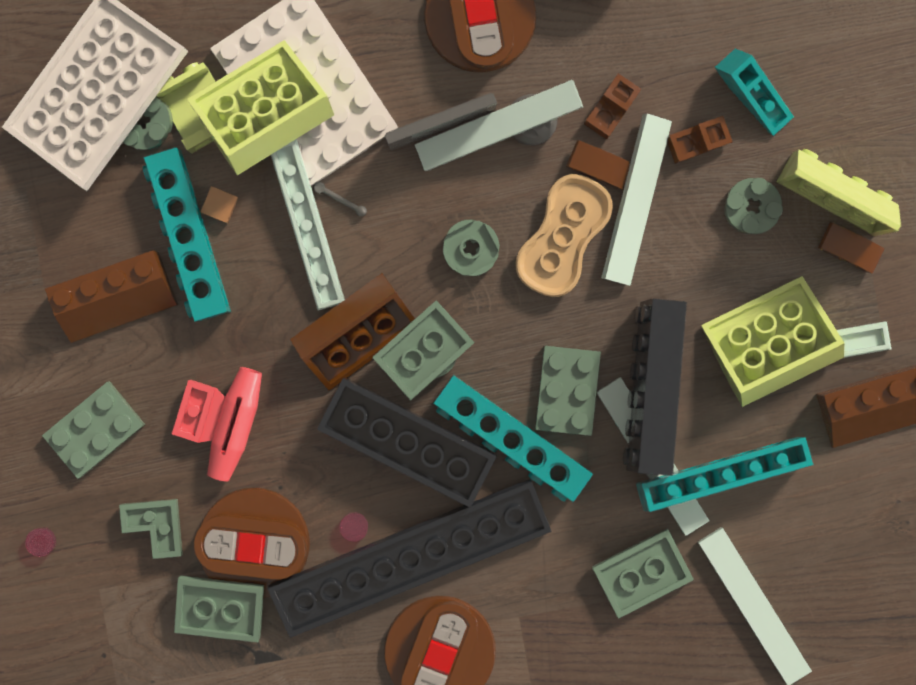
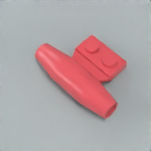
(220, 419)

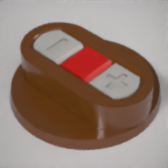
(480, 32)
(252, 538)
(439, 644)

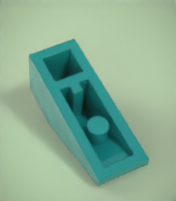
(754, 90)

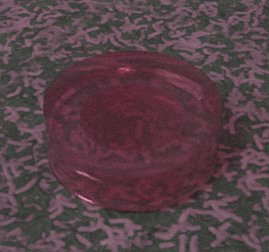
(354, 526)
(40, 541)

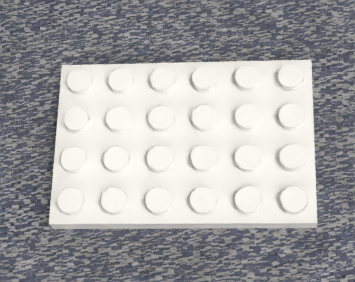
(94, 90)
(358, 112)

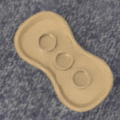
(554, 254)

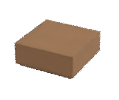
(219, 204)

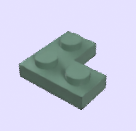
(160, 519)

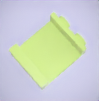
(175, 95)

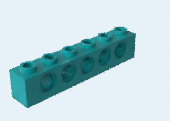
(173, 163)
(575, 474)
(724, 474)

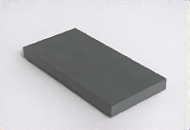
(441, 121)

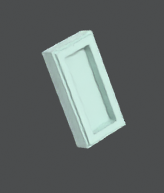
(865, 339)

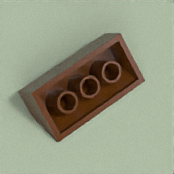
(111, 296)
(352, 332)
(869, 406)

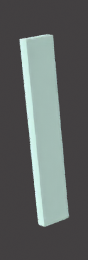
(499, 125)
(636, 199)
(307, 226)
(614, 397)
(754, 606)

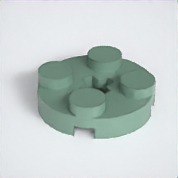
(156, 130)
(757, 190)
(486, 252)

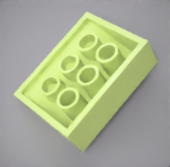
(261, 107)
(840, 194)
(773, 341)

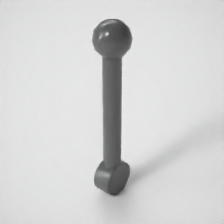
(320, 188)

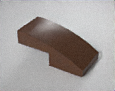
(612, 106)
(699, 139)
(599, 164)
(851, 248)

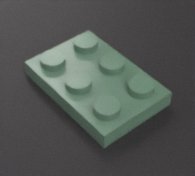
(423, 350)
(567, 390)
(93, 430)
(642, 573)
(219, 608)

